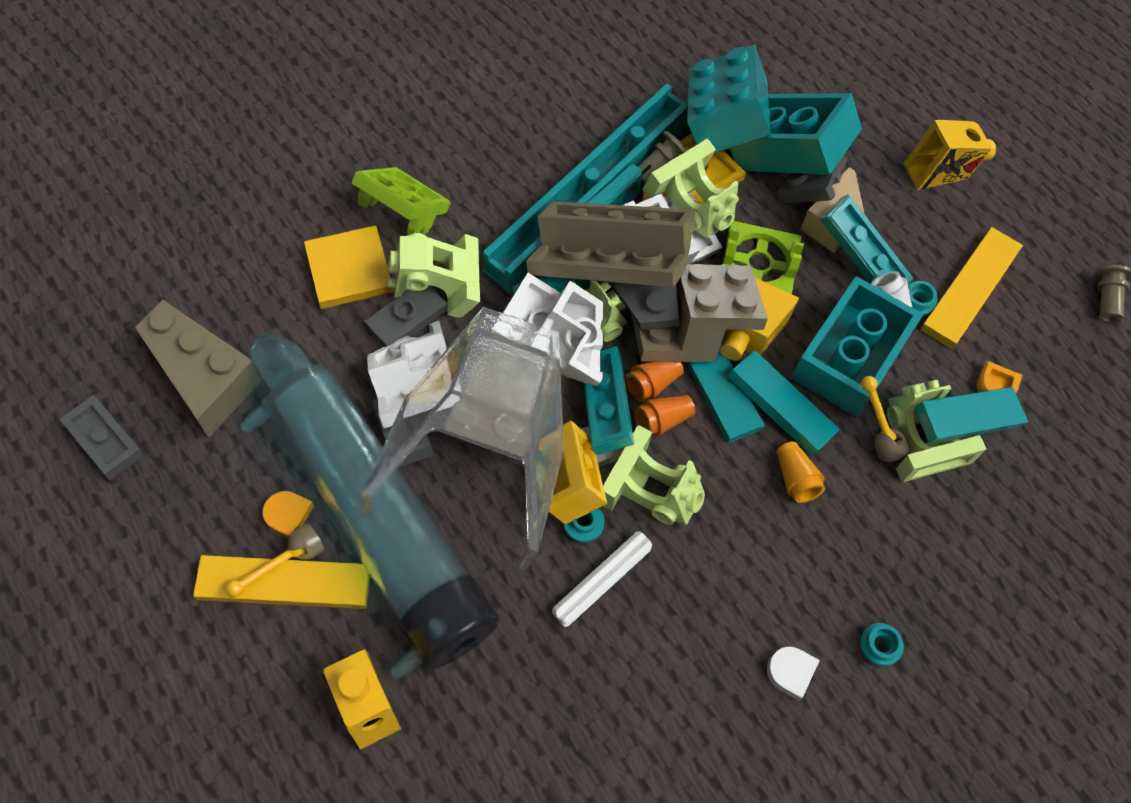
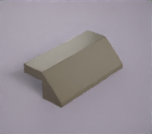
(613, 243)

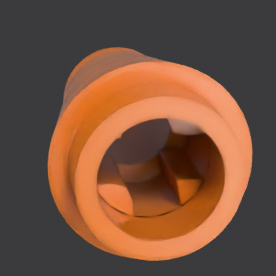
(651, 378)
(663, 413)

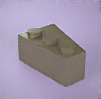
(199, 364)

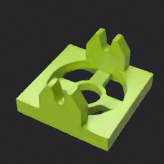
(401, 188)
(787, 242)

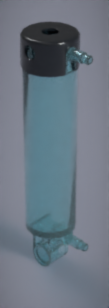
(399, 542)

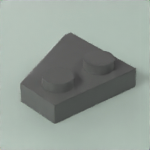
(810, 187)
(650, 305)

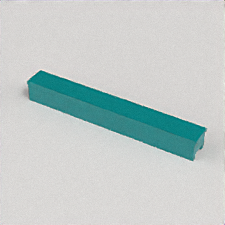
(630, 143)

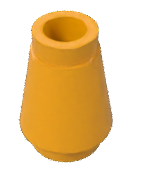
(799, 473)

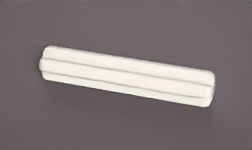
(601, 579)

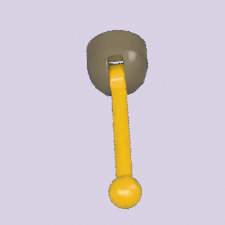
(890, 441)
(302, 545)

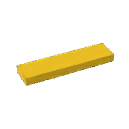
(971, 288)
(287, 584)

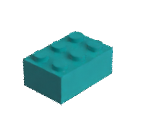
(729, 99)
(806, 134)
(856, 342)

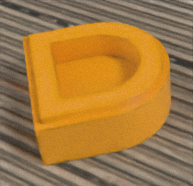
(997, 377)
(286, 512)

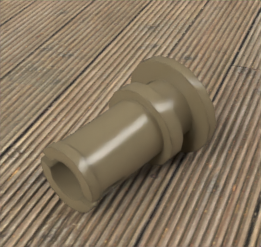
(663, 154)
(1112, 285)

